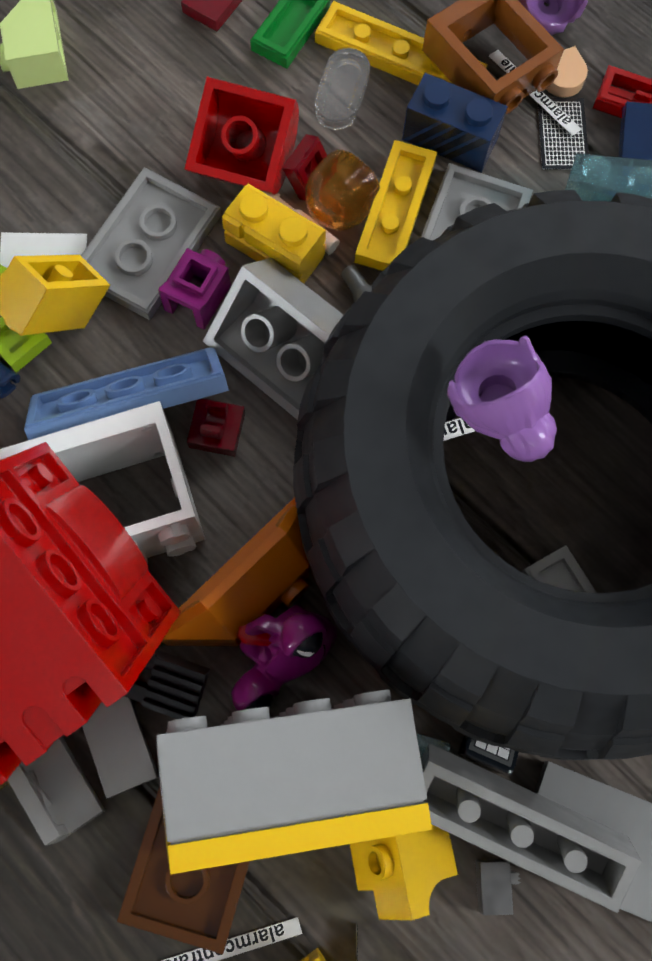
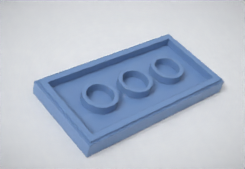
(167, 381)

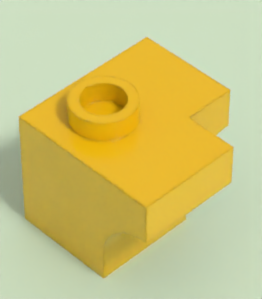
(403, 871)

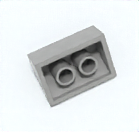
(273, 331)

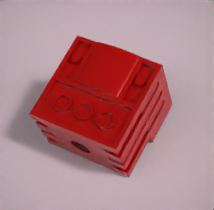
(72, 606)

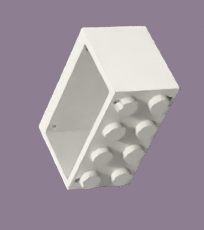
(120, 443)

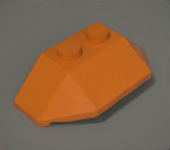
(249, 585)

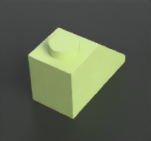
(33, 44)

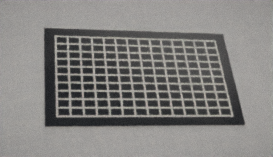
(556, 143)

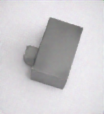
(495, 886)

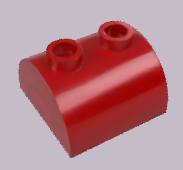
(243, 135)

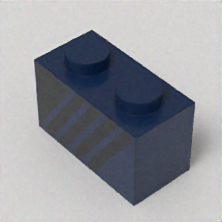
(453, 122)

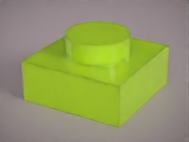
(18, 349)

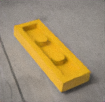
(395, 205)

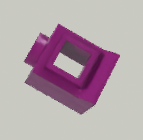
(202, 299)

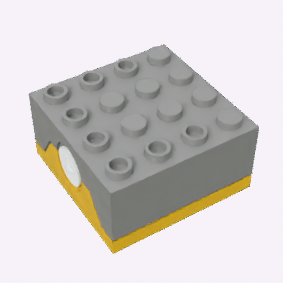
(290, 780)

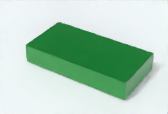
(288, 29)

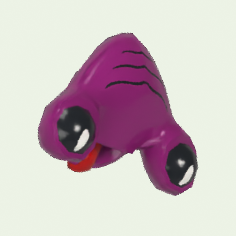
(282, 652)

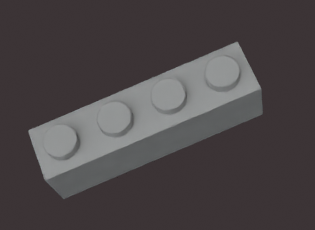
(528, 829)

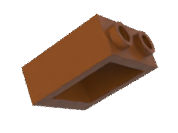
(465, 19)

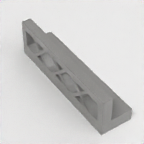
(55, 793)

